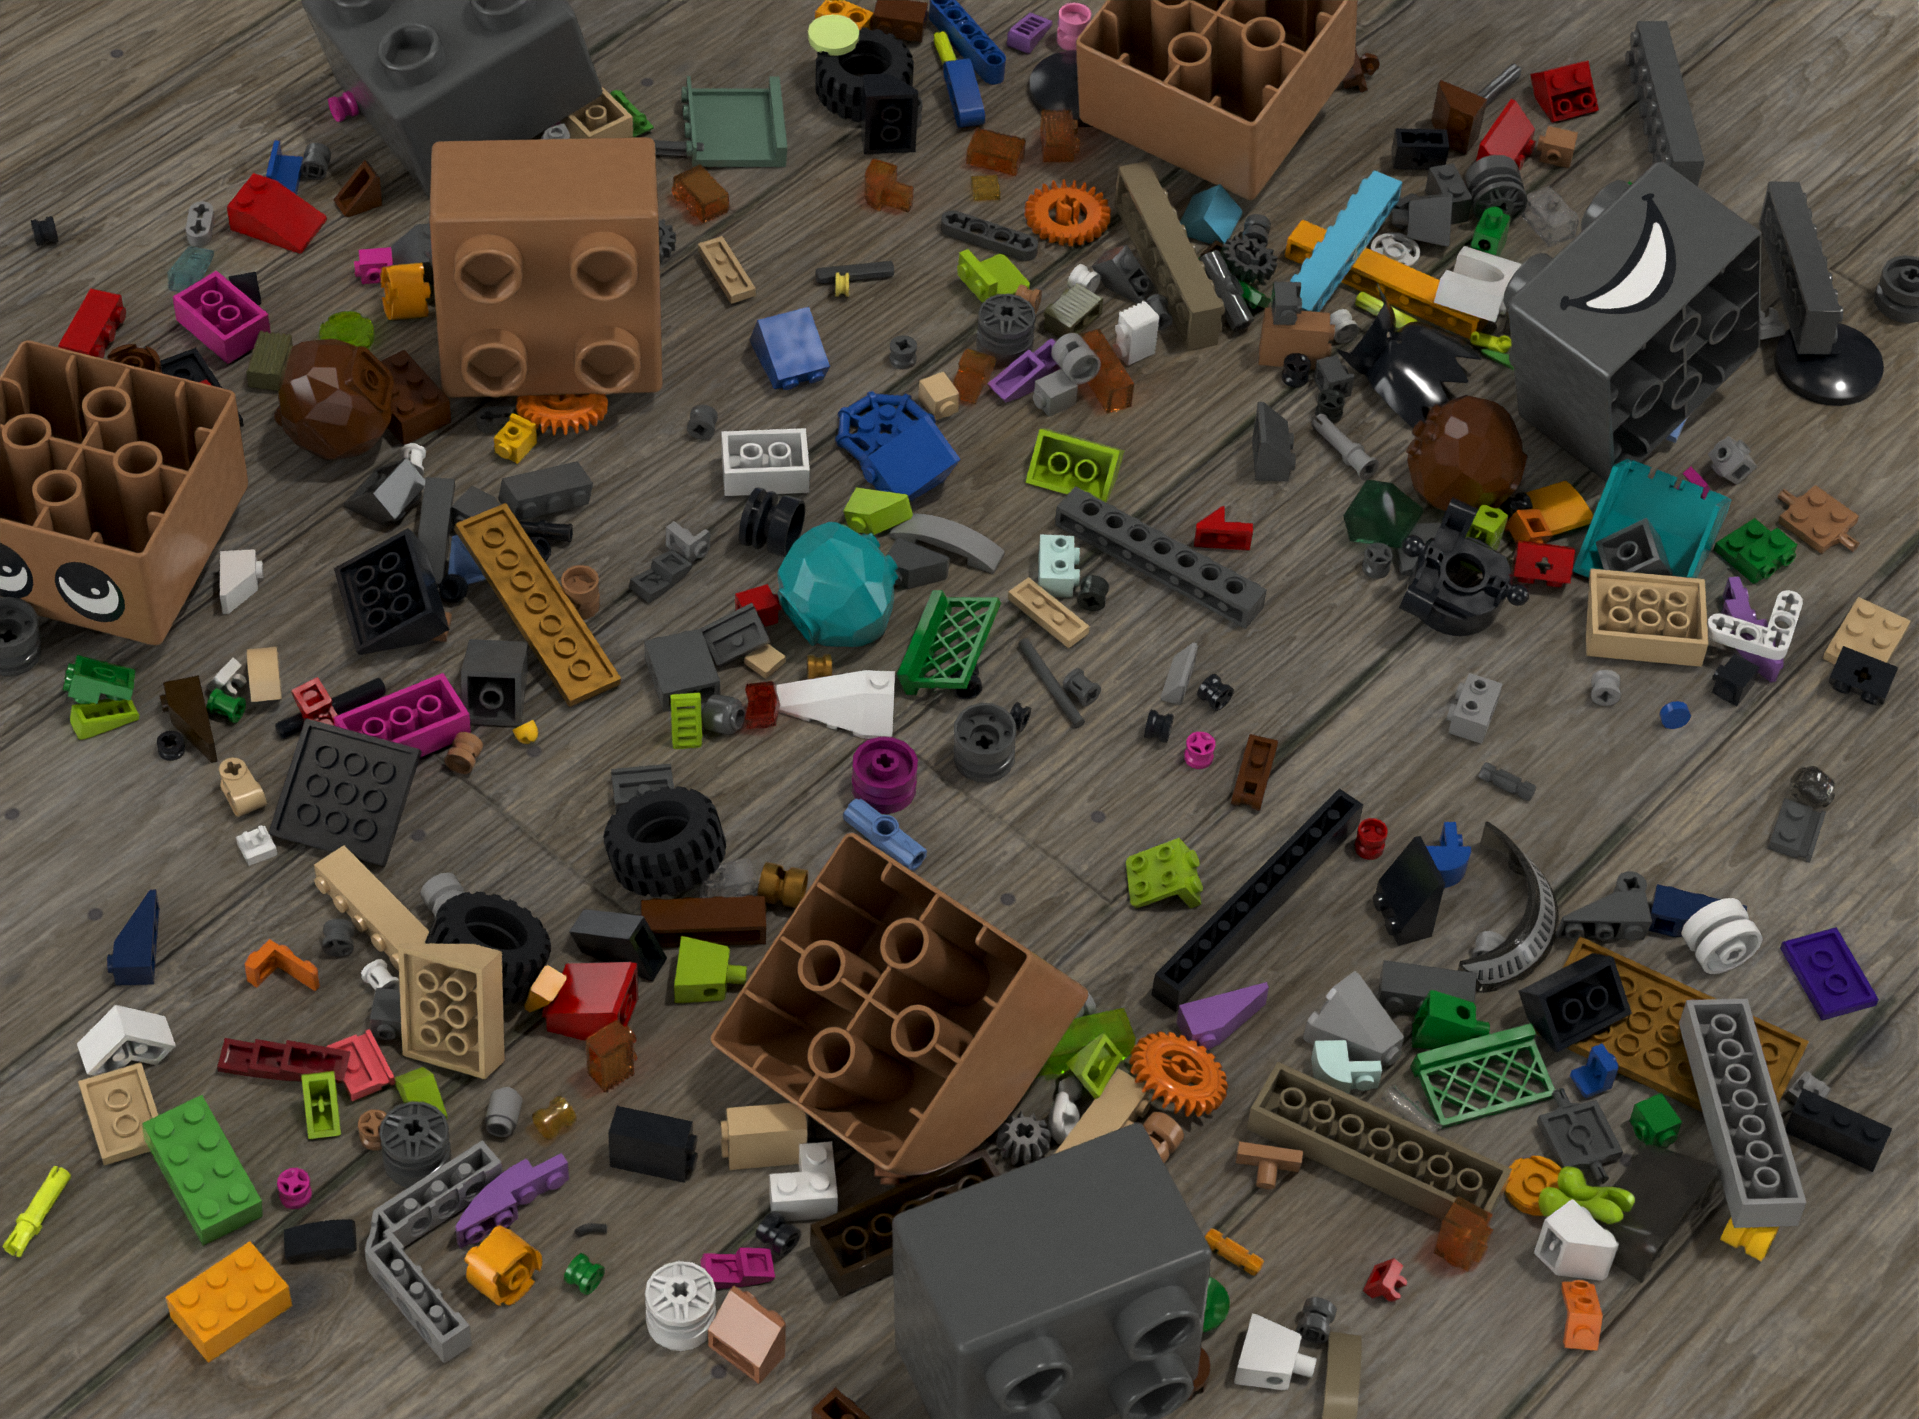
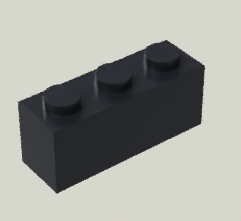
(1838, 1130)

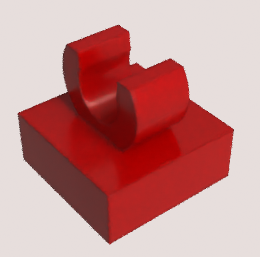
(1384, 1278)

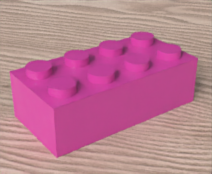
(416, 716)

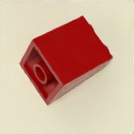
(593, 998)

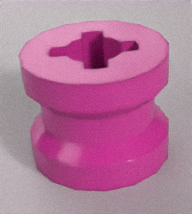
(343, 106)
(1205, 745)
(289, 1181)

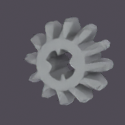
(1023, 1139)

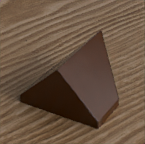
(360, 192)

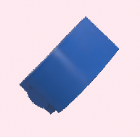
(1451, 855)

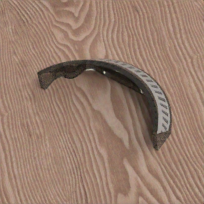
(1536, 932)

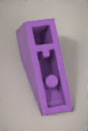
(1217, 1017)

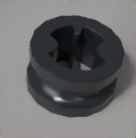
(1020, 715)
(167, 738)

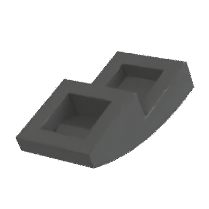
(663, 575)

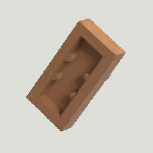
(1268, 1161)

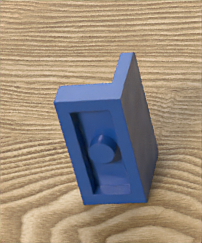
(284, 168)

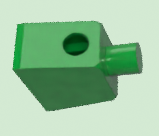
(1493, 228)
(1445, 1021)

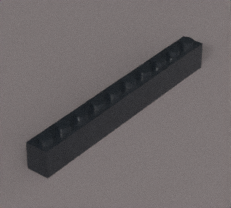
(1256, 900)

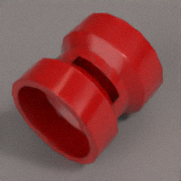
(1371, 838)

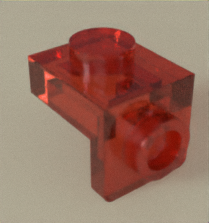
(762, 705)

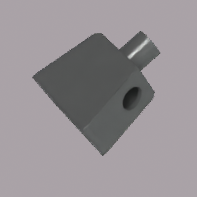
(1427, 218)

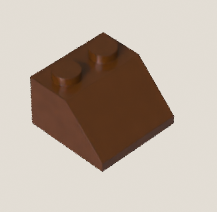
(1459, 114)

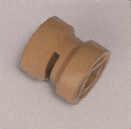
(464, 751)

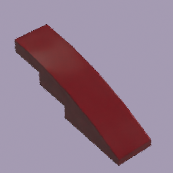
(281, 1060)

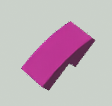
(741, 1269)

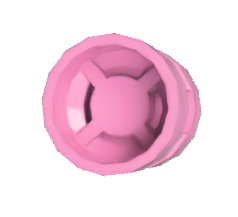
(1071, 23)

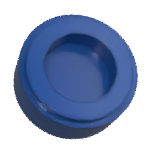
(1675, 715)

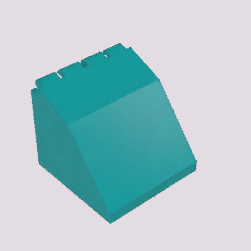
(1678, 515)

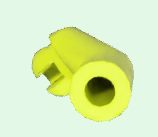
(1493, 343)

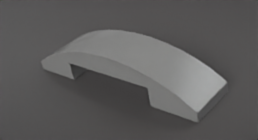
(951, 536)

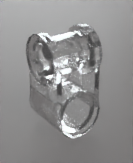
(732, 880)

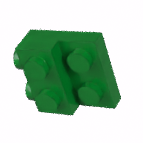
(1756, 550)
(91, 677)

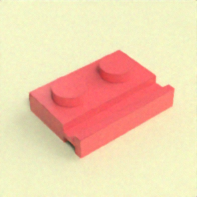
(366, 1066)

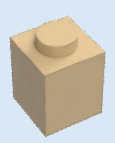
(939, 395)

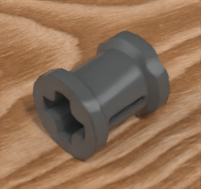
(1159, 304)
(1081, 687)

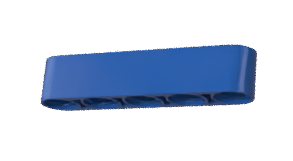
(969, 39)

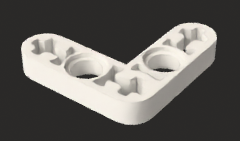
(1764, 636)

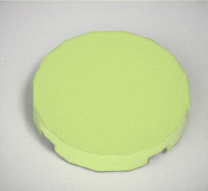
(833, 34)

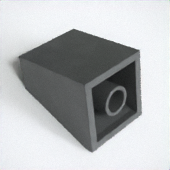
(495, 681)

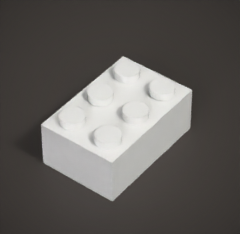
(766, 460)

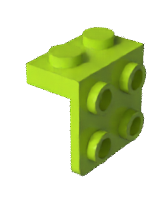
(989, 276)
(1164, 873)

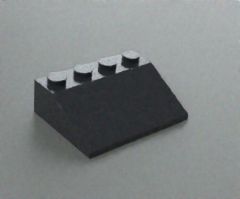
(391, 595)

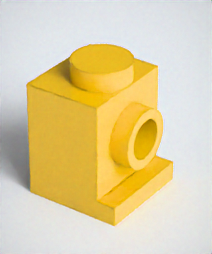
(515, 438)

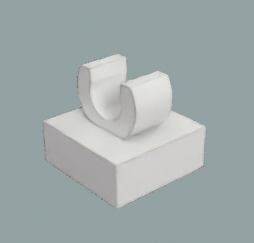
(226, 676)
(256, 845)

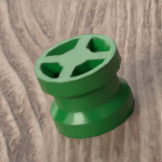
(584, 1274)

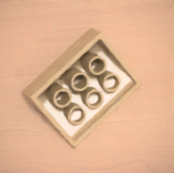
(1646, 617)
(452, 1006)

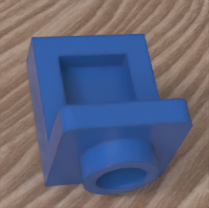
(1598, 1072)

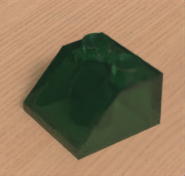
(1381, 514)

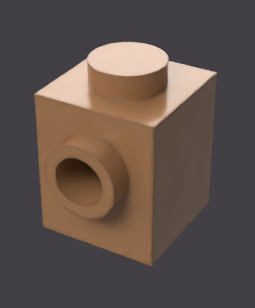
(1557, 146)

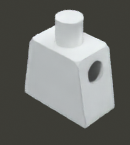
(1271, 1356)

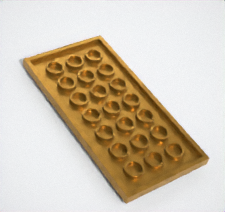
(1650, 1039)

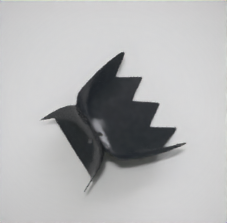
(1411, 371)

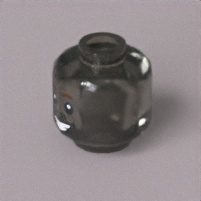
(1812, 787)

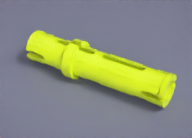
(30, 1221)

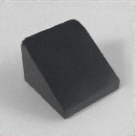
(248, 285)

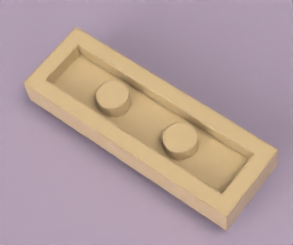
(726, 269)
(1048, 612)

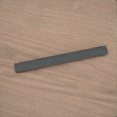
(1051, 683)

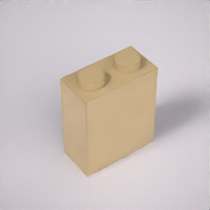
(763, 1135)

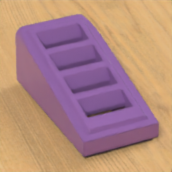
(1028, 32)

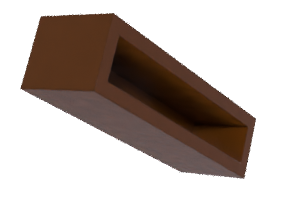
(707, 919)

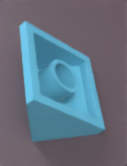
(1211, 215)

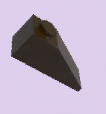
(189, 714)

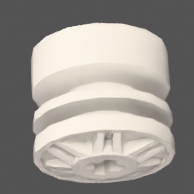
(680, 1305)

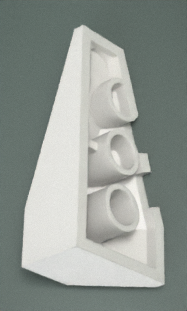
(848, 701)

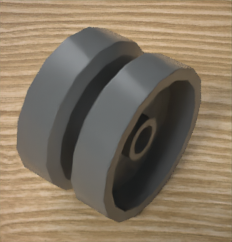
(1899, 289)

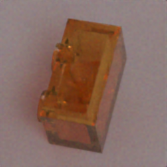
(1464, 1234)

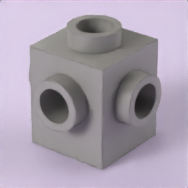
(1732, 459)

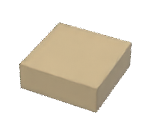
(765, 660)

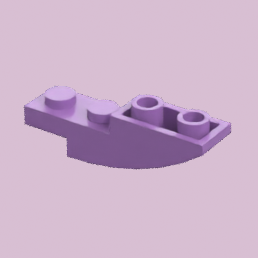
(1737, 606)
(500, 1198)

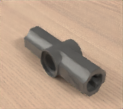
(1229, 290)

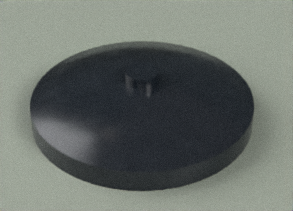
(1056, 84)
(1836, 378)

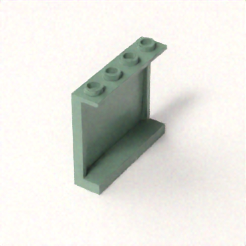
(735, 126)

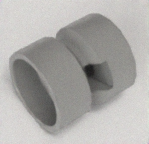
(1076, 358)
(440, 889)

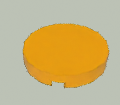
(1528, 1181)

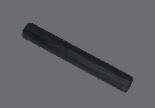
(340, 703)

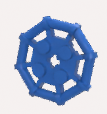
(875, 421)

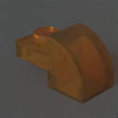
(973, 374)

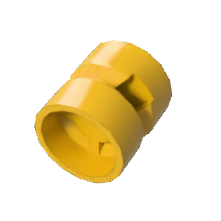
(1754, 1239)

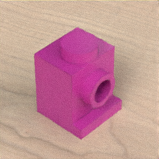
(371, 264)

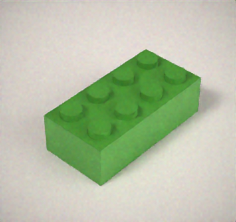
(202, 1170)

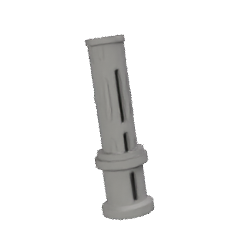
(1352, 453)

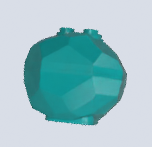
(837, 586)

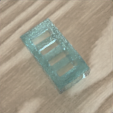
(187, 270)

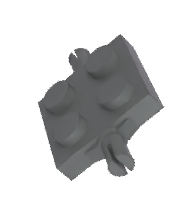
(1580, 1136)

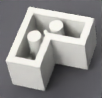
(125, 1036)
(811, 1191)

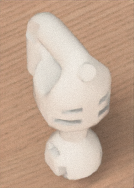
(1063, 1112)

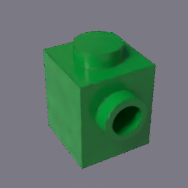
(1655, 1121)

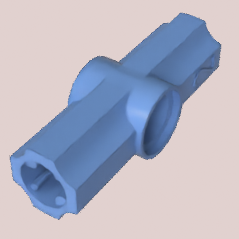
(885, 834)

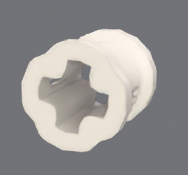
(416, 457)
(380, 976)

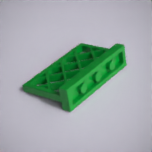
(928, 640)
(1478, 1050)

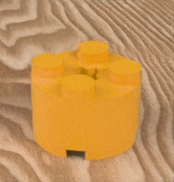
(405, 291)
(502, 1266)

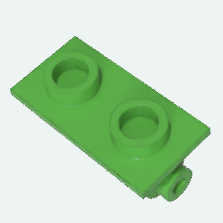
(640, 122)

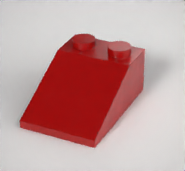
(274, 214)

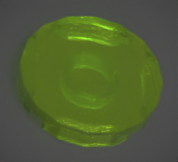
(349, 328)

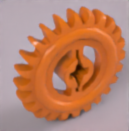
(1068, 204)
(563, 410)
(1173, 1076)

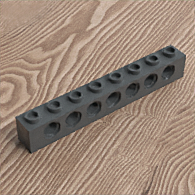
(1160, 557)

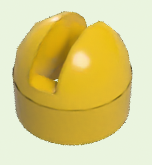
(526, 733)

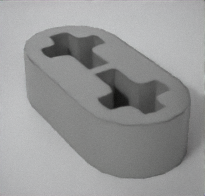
(205, 223)

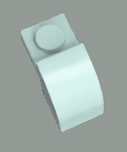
(1333, 1067)

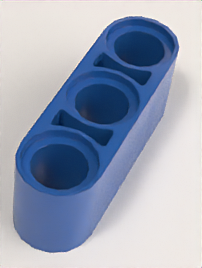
(964, 92)

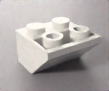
(1576, 1244)

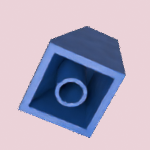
(790, 349)
(912, 461)

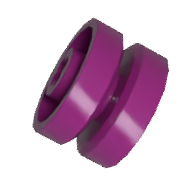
(885, 774)

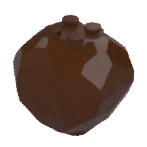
(334, 398)
(1466, 453)

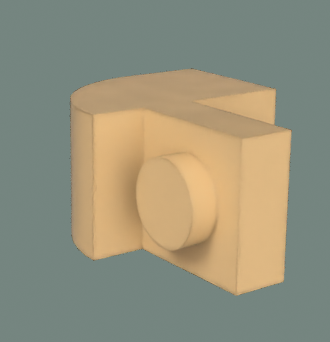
(264, 674)

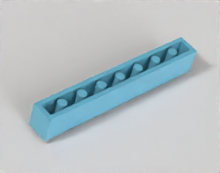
(1346, 239)

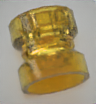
(554, 1117)

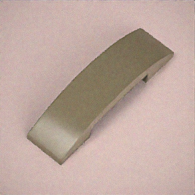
(1342, 1376)

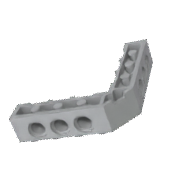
(410, 1217)

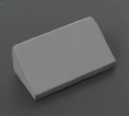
(1179, 675)

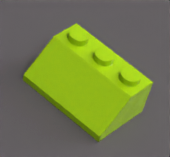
(1070, 461)

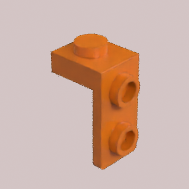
(271, 956)
(1583, 1315)

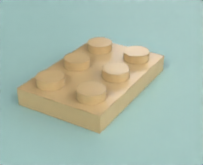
(1868, 631)
(116, 1109)

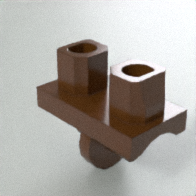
(1366, 64)

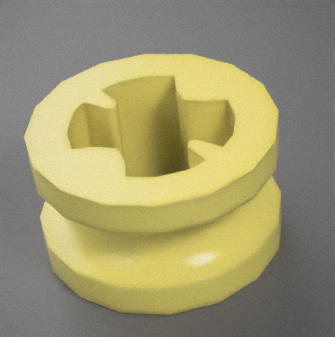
(842, 285)

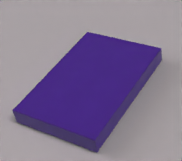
(1829, 973)

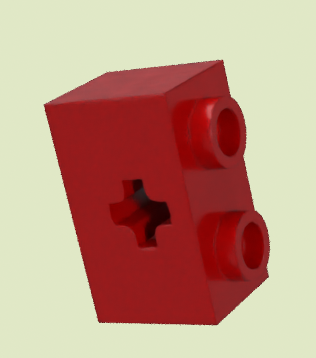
(1559, 557)

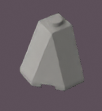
(1359, 1018)

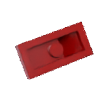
(1216, 533)

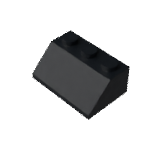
(888, 115)
(1576, 1001)

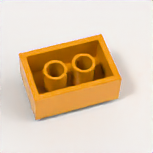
(229, 1301)

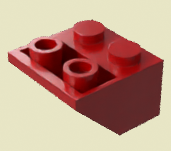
(1565, 91)

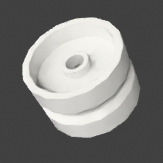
(1722, 936)

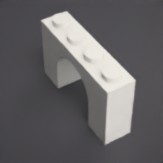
(1476, 284)

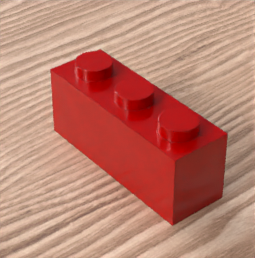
(94, 324)

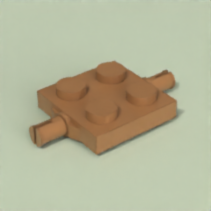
(1818, 519)

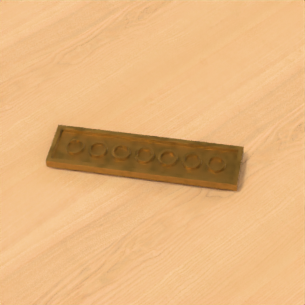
(537, 604)

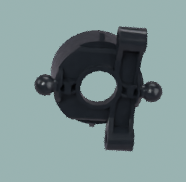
(1441, 602)

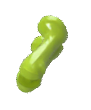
(1602, 1202)

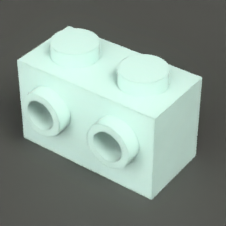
(1057, 564)

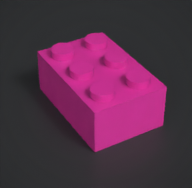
(221, 316)

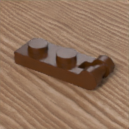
(1254, 771)

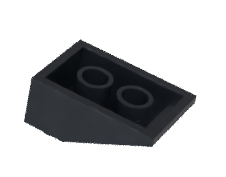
(1410, 894)

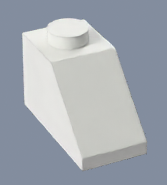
(238, 577)

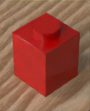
(764, 600)

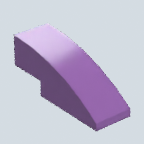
(1021, 375)

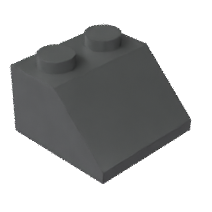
(413, 249)
(1272, 445)
(387, 492)
(1634, 550)

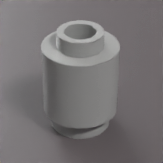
(503, 1111)

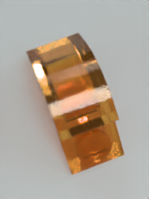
(883, 189)

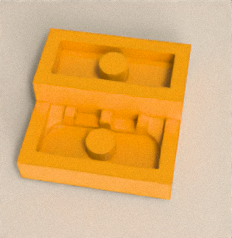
(1561, 507)

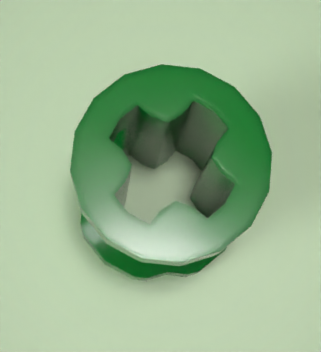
(226, 705)

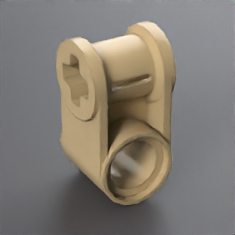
(240, 787)

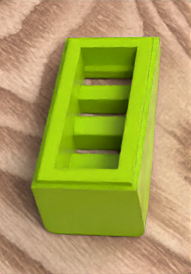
(686, 722)
(87, 726)

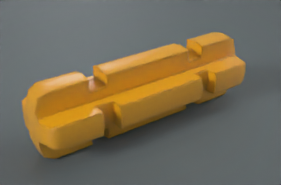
(1234, 1252)

